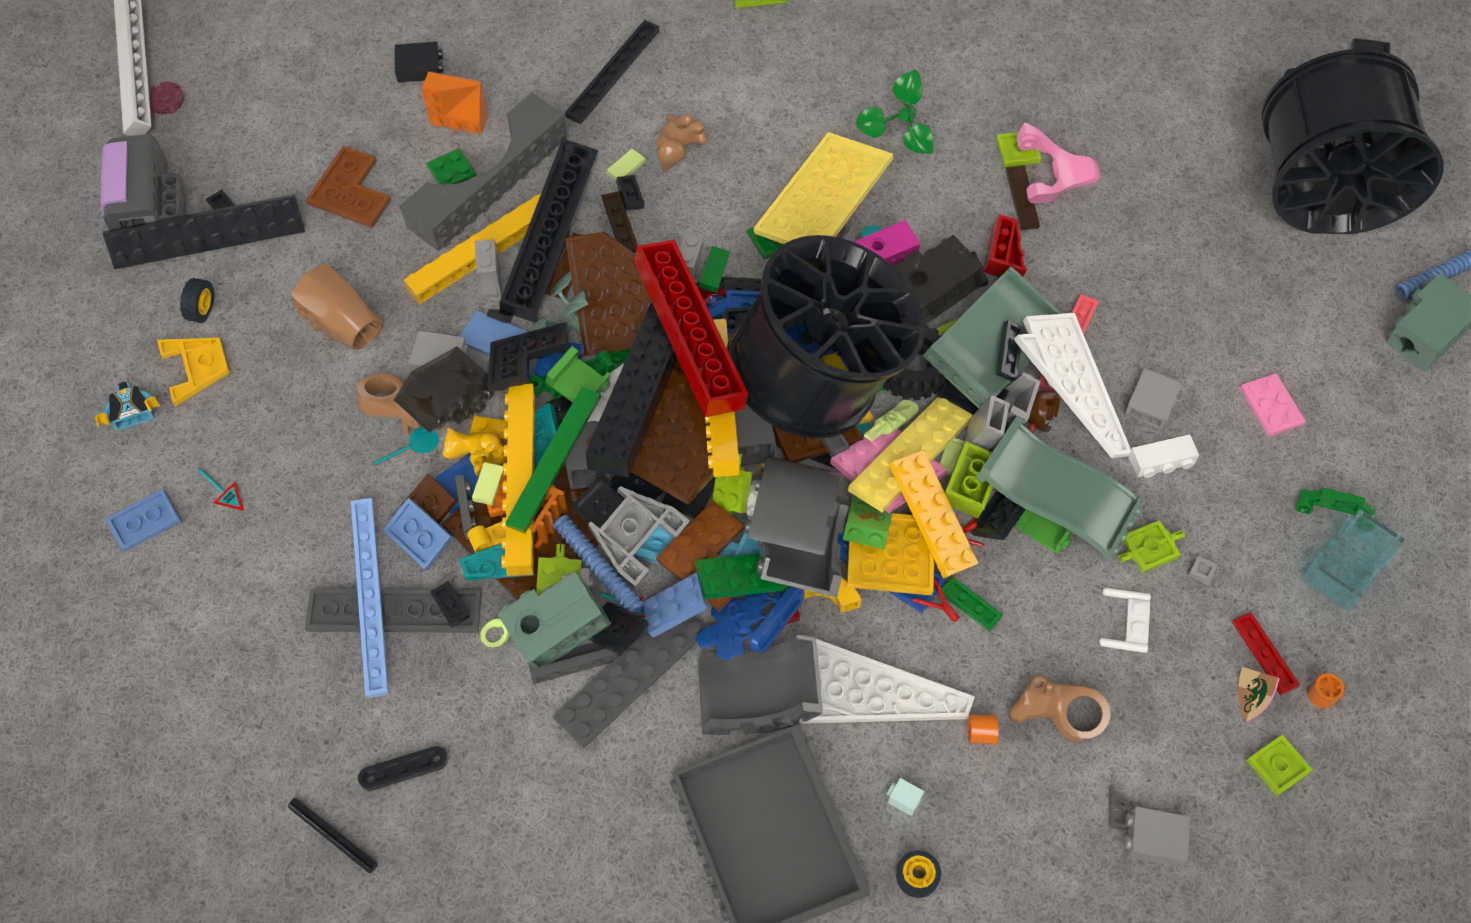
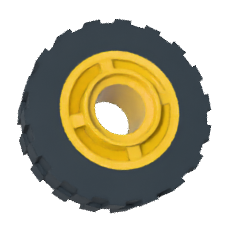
(197, 300)

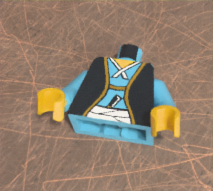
(127, 407)

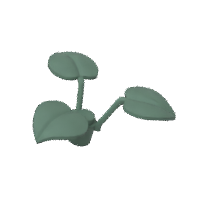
(570, 311)

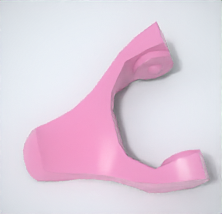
(1068, 168)

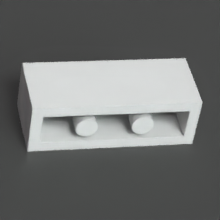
(1163, 456)

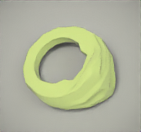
(491, 624)

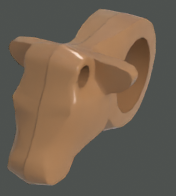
(385, 405)
(1050, 699)

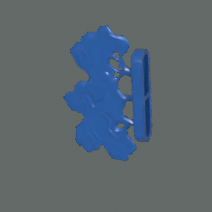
(742, 614)

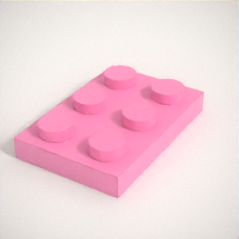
(1272, 404)

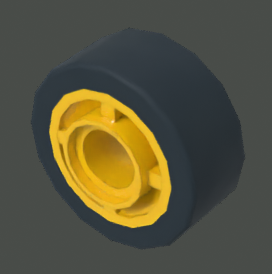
(918, 861)

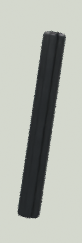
(332, 835)

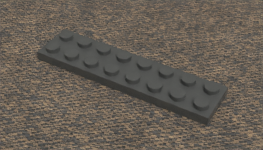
(401, 608)
(625, 680)

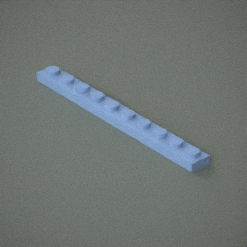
(369, 599)

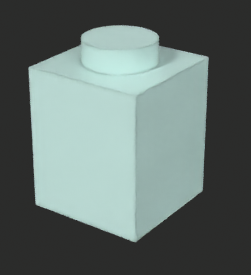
(905, 796)

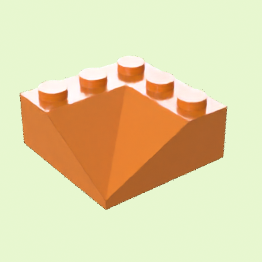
(455, 102)

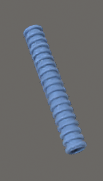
(1448, 269)
(598, 564)

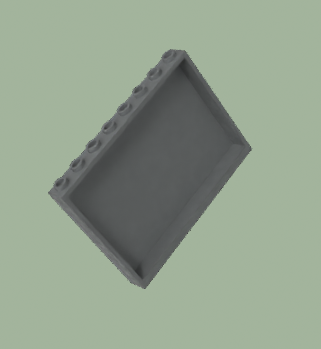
(769, 832)

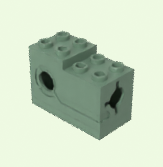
(1432, 322)
(555, 621)

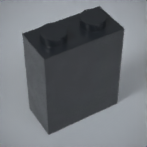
(416, 60)

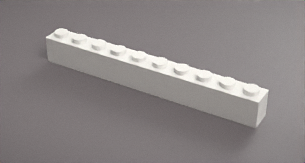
(132, 67)

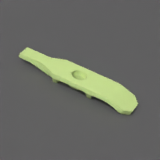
(893, 419)

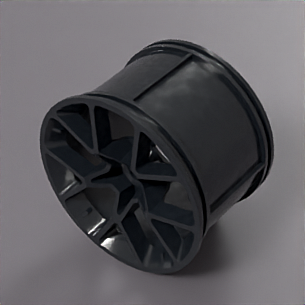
(1360, 180)
(847, 305)

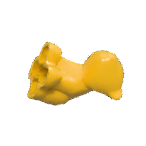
(482, 445)

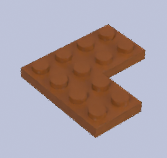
(341, 190)
(701, 540)

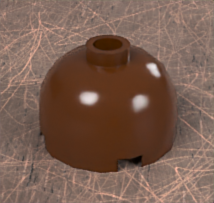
(1043, 409)

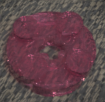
(169, 105)

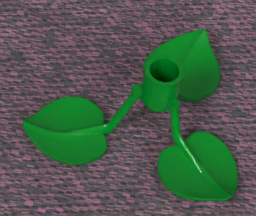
(909, 89)

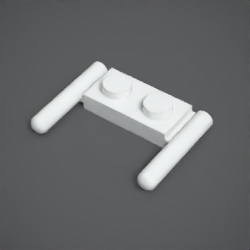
(1136, 621)

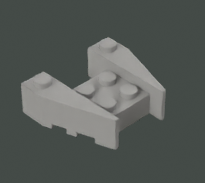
(631, 527)

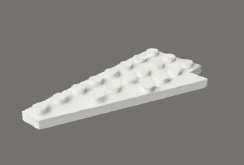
(1064, 359)
(872, 691)

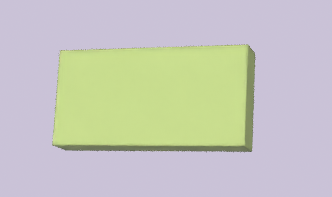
(626, 164)
(951, 454)
(488, 484)

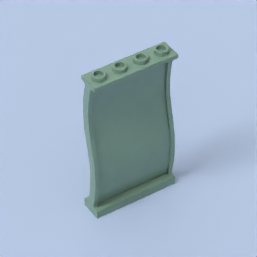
(971, 346)
(1061, 489)

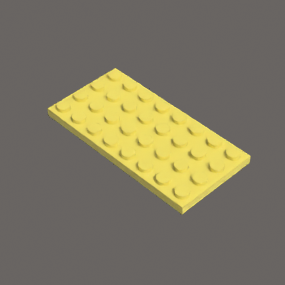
(824, 190)

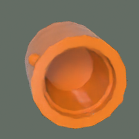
(1326, 691)
(983, 729)

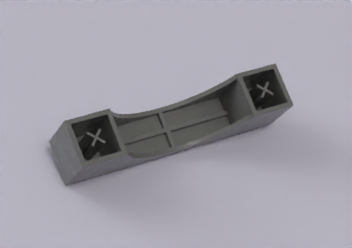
(443, 211)
(754, 441)

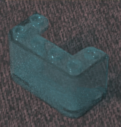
(1353, 560)

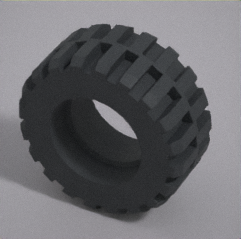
(918, 383)

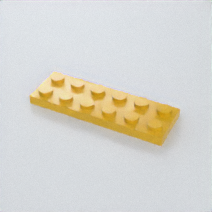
(933, 514)

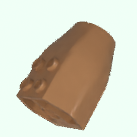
(335, 308)

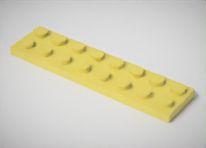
(928, 432)

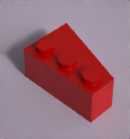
(1005, 248)

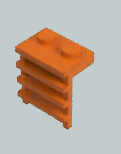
(554, 506)

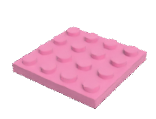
(864, 452)

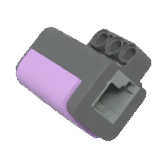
(137, 183)

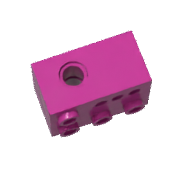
(892, 242)

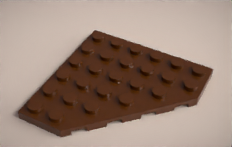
(612, 290)
(676, 443)

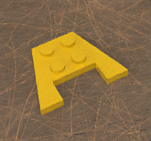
(203, 363)

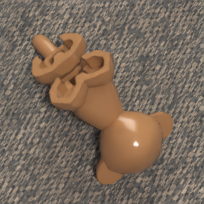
(675, 136)

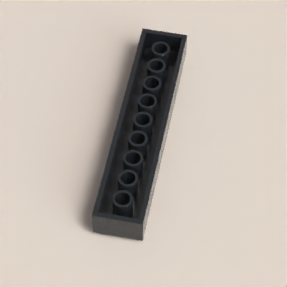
(547, 231)
(633, 400)

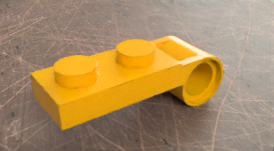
(484, 538)

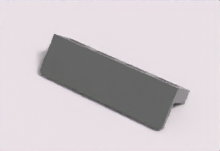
(577, 660)

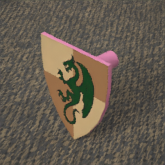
(1255, 692)

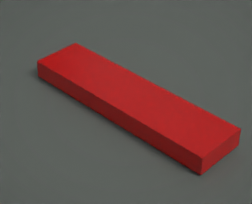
(1265, 652)

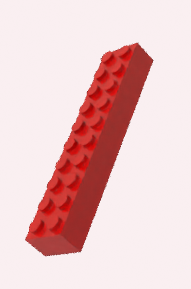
(690, 328)

